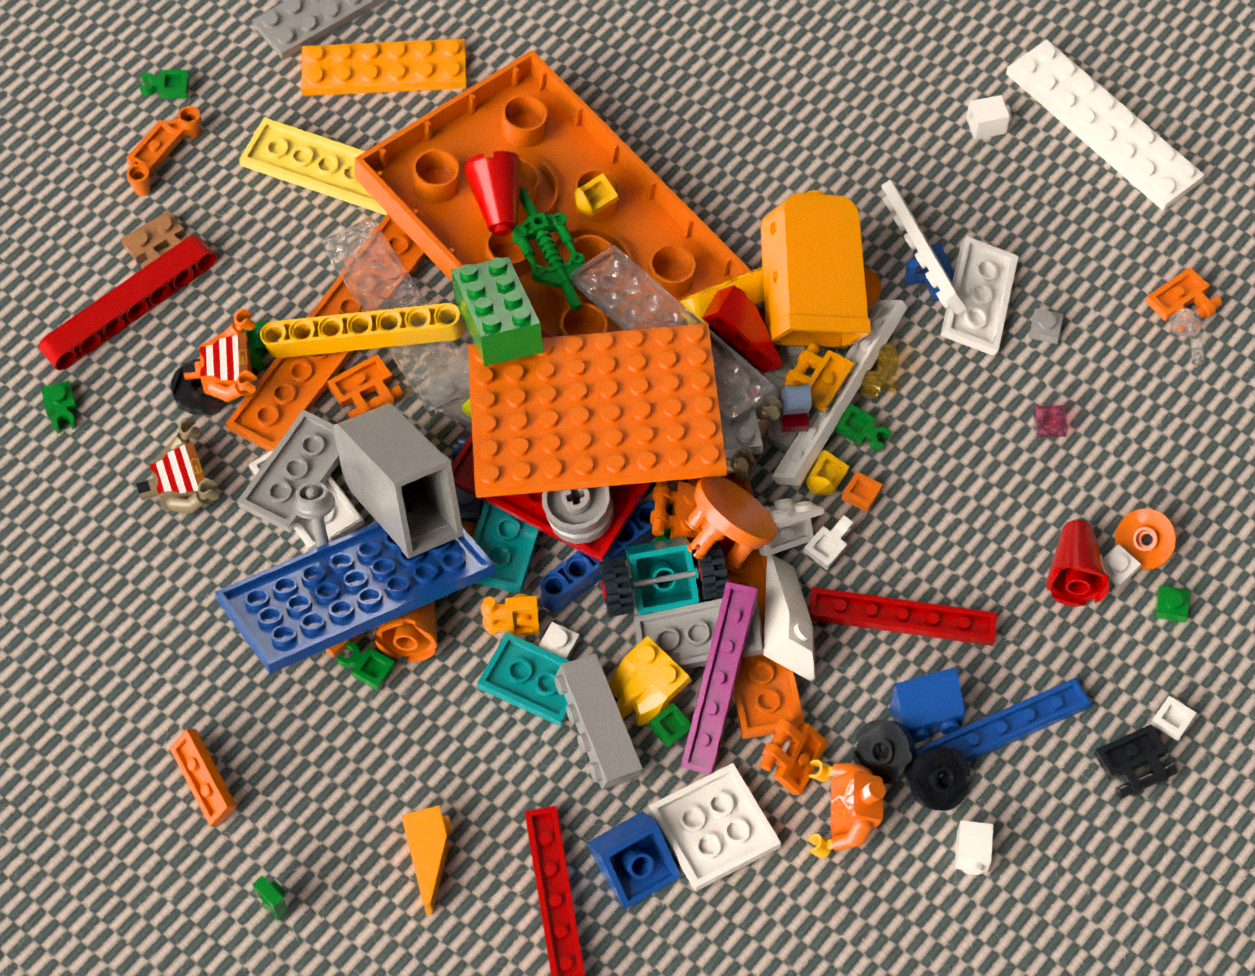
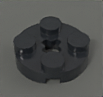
(191, 400)
(900, 745)
(923, 778)

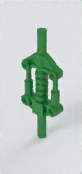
(539, 227)

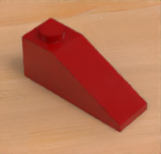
(741, 325)

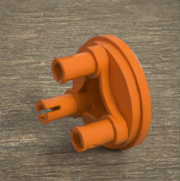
(730, 512)

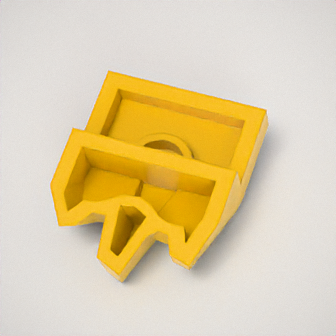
(647, 681)

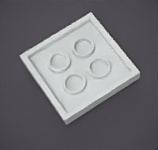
(714, 827)

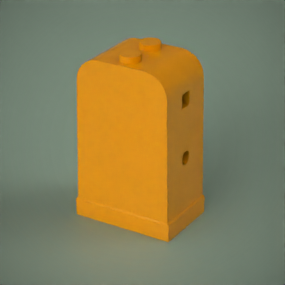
(814, 272)

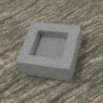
(1046, 326)

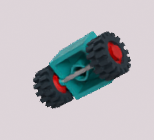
(661, 577)

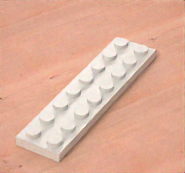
(1105, 125)

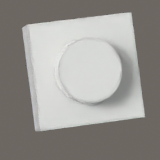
(1120, 566)
(559, 640)
(1173, 718)

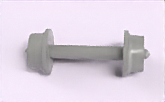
(314, 502)

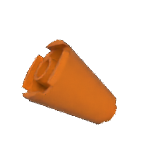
(410, 634)

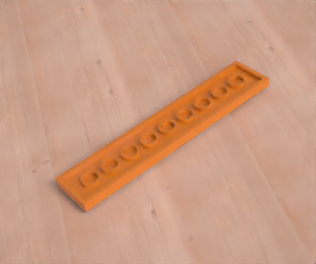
(299, 381)
(763, 686)

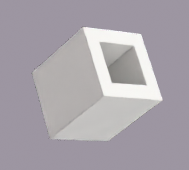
(988, 117)
(974, 847)

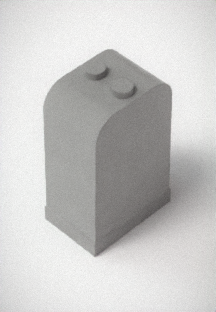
(399, 470)

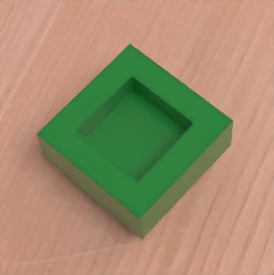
(1172, 603)
(670, 725)

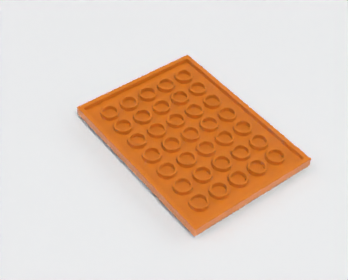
(597, 412)

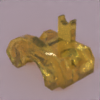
(876, 380)

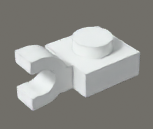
(828, 545)

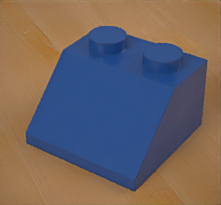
(929, 704)
(634, 859)

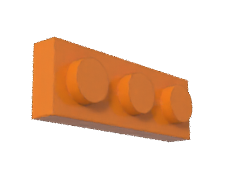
(203, 777)

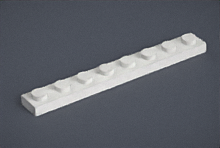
(863, 354)

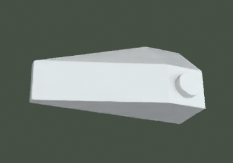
(787, 620)

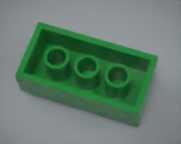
(497, 311)

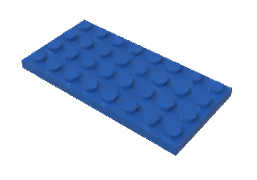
(344, 592)

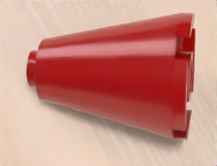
(496, 189)
(1077, 567)

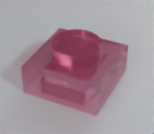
(1050, 421)

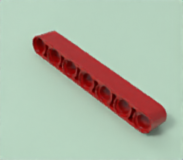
(127, 302)

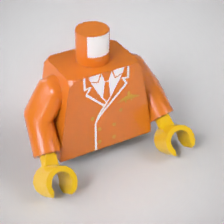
(854, 806)

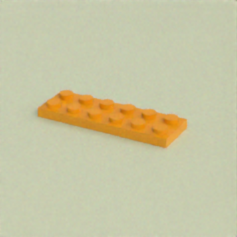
(383, 67)

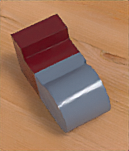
(795, 409)

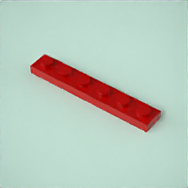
(902, 616)
(554, 892)

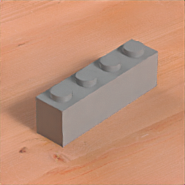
(598, 722)

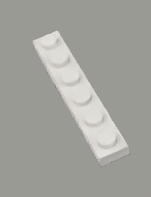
(925, 256)

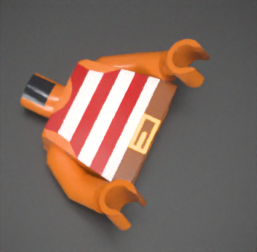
(226, 362)

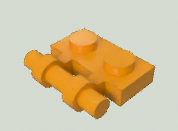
(827, 378)
(516, 616)

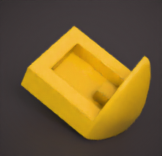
(595, 196)
(825, 474)

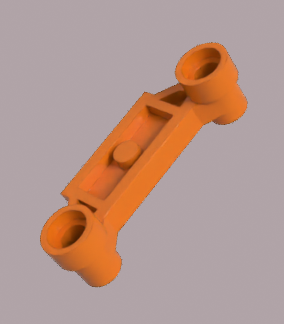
(158, 145)

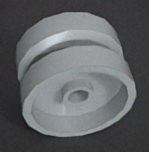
(579, 513)

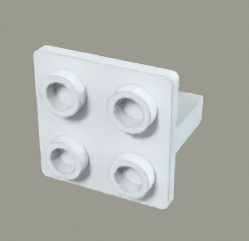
(792, 524)

